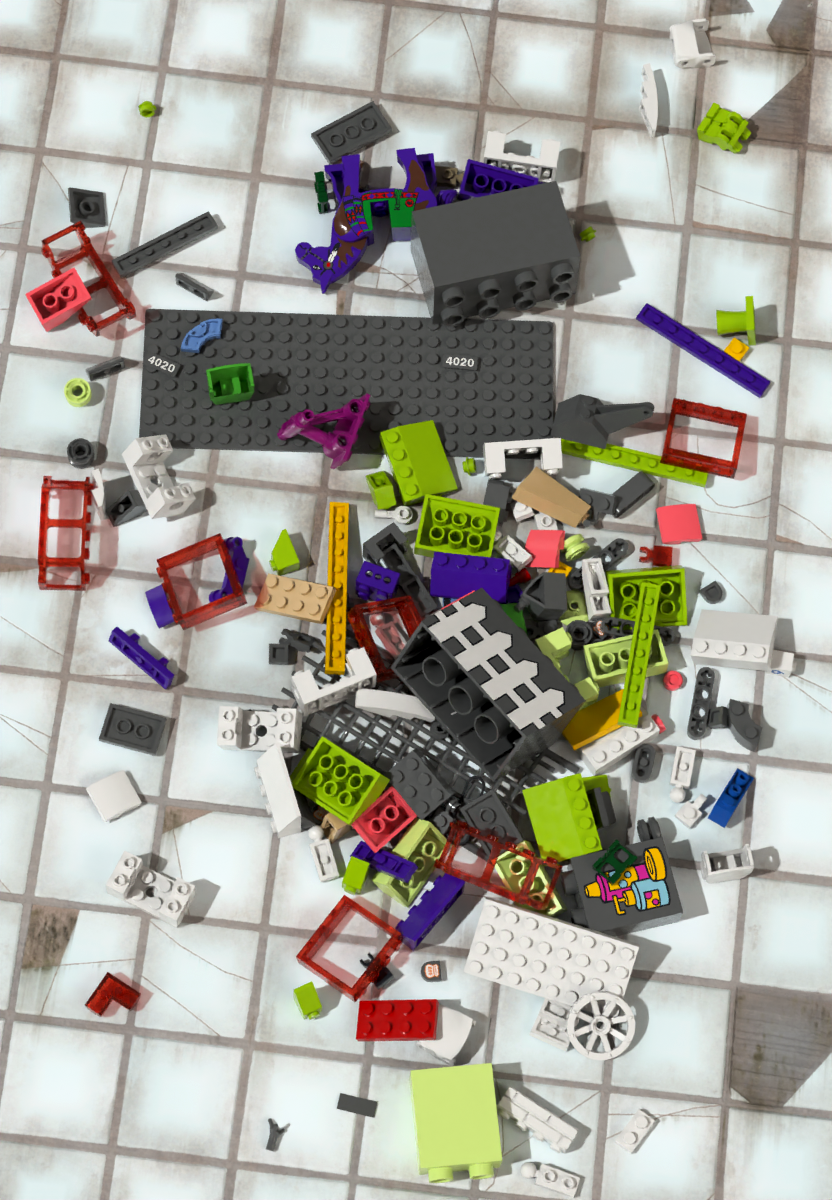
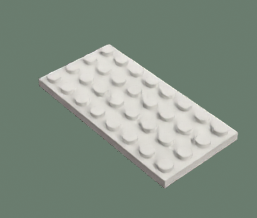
(548, 956)

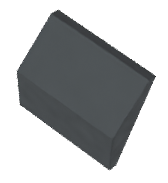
(86, 207)

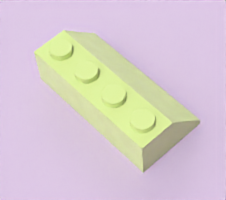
(609, 659)
(421, 845)
(513, 871)

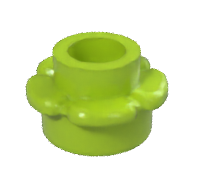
(147, 109)
(587, 234)
(469, 466)

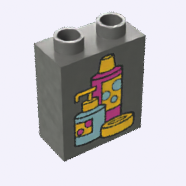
(636, 902)

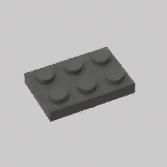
(132, 729)
(492, 818)

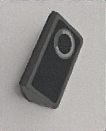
(193, 286)

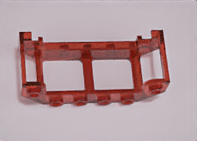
(126, 308)
(45, 523)
(484, 881)

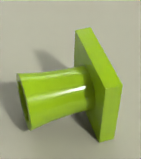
(738, 321)

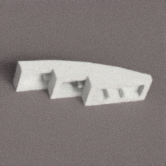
(649, 103)
(392, 703)

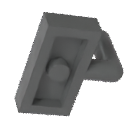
(599, 502)

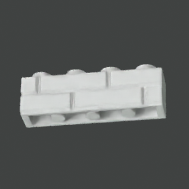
(537, 1120)

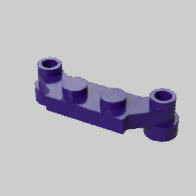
(240, 563)

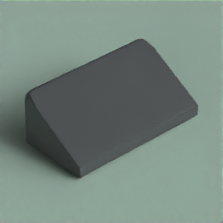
(105, 368)
(307, 818)

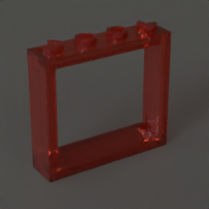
(697, 461)
(211, 609)
(409, 617)
(324, 931)

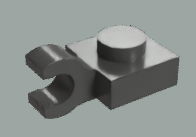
(299, 640)

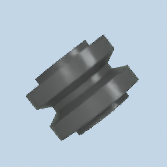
(80, 445)
(583, 628)
(648, 830)

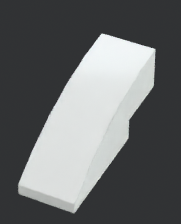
(595, 589)

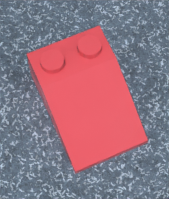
(58, 299)
(383, 819)

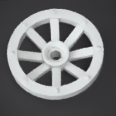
(602, 1030)

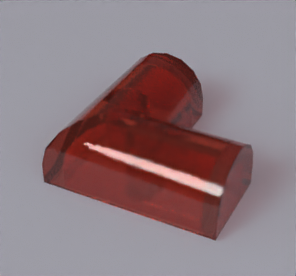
(111, 990)

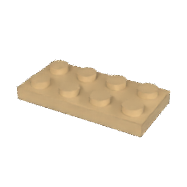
(295, 598)

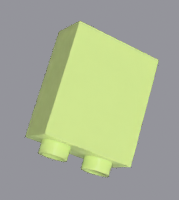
(455, 1121)

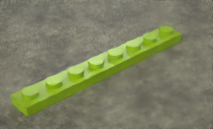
(634, 461)
(639, 655)

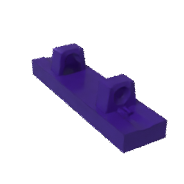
(130, 648)
(385, 862)

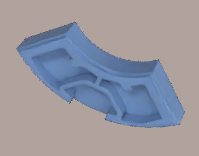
(201, 334)

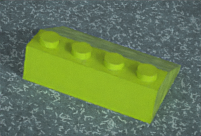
(417, 461)
(456, 527)
(625, 590)
(339, 781)
(562, 818)

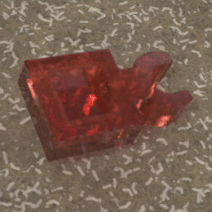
(659, 555)

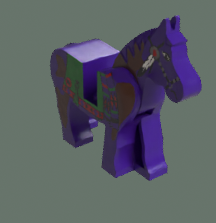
(353, 221)

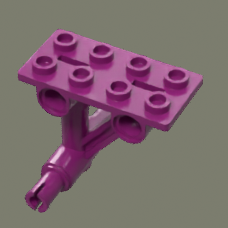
(335, 444)

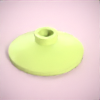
(579, 613)

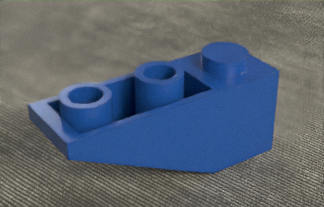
(730, 798)

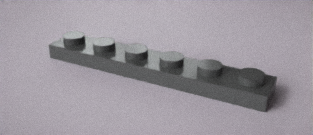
(164, 244)

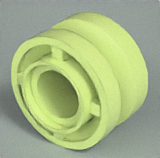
(84, 398)
(574, 547)

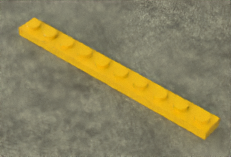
(337, 578)

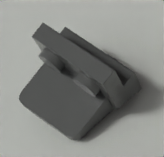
(601, 807)

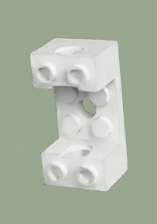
(541, 167)
(549, 455)
(145, 463)
(311, 699)
(239, 729)
(132, 879)

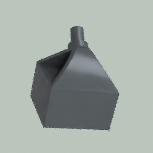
(545, 597)

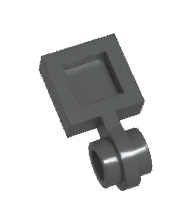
(443, 817)

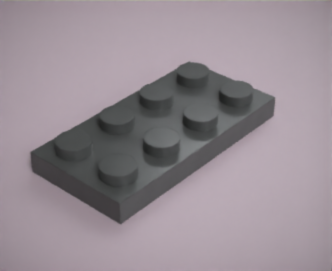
(351, 132)

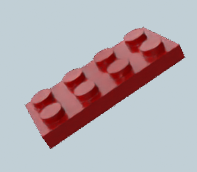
(397, 1020)

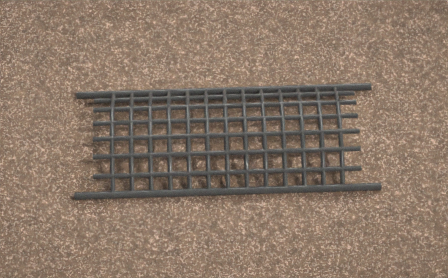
(408, 742)

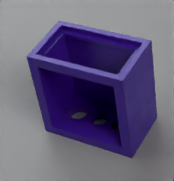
(375, 588)

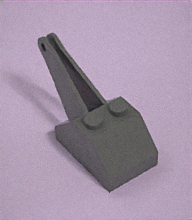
(590, 422)

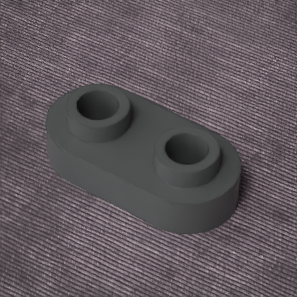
(643, 764)

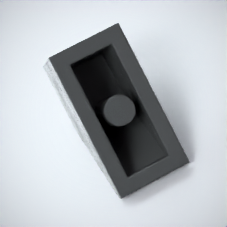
(126, 508)

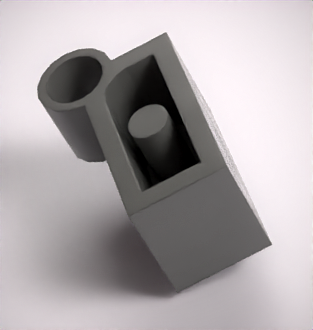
(498, 496)

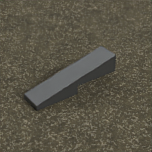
(409, 580)

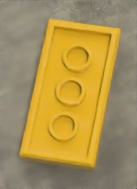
(594, 721)

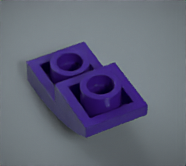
(159, 606)

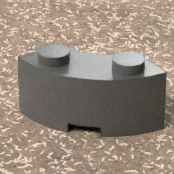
(742, 726)

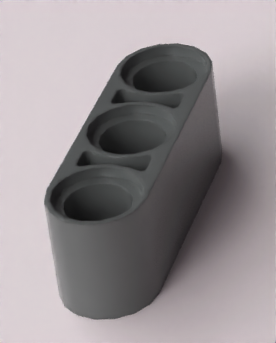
(632, 492)

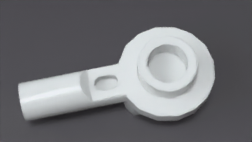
(401, 514)

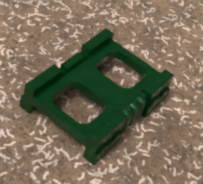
(320, 189)
(609, 858)

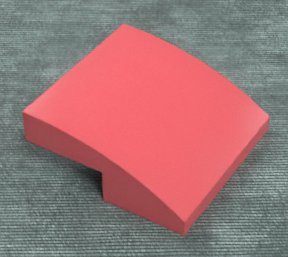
(679, 523)
(545, 548)

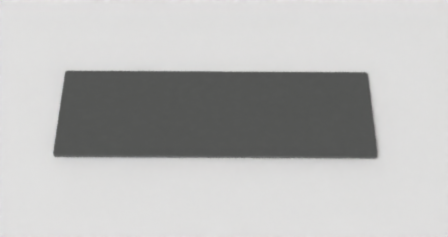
(330, 360)

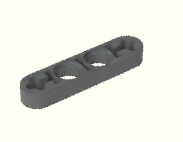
(612, 547)
(613, 632)
(700, 703)

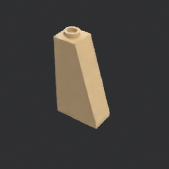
(551, 498)

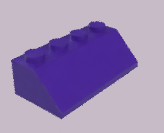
(485, 179)
(460, 574)
(430, 910)

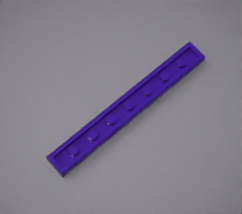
(703, 350)

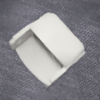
(691, 44)
(726, 865)
(451, 1035)

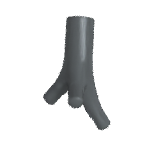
(274, 1134)

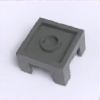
(385, 538)

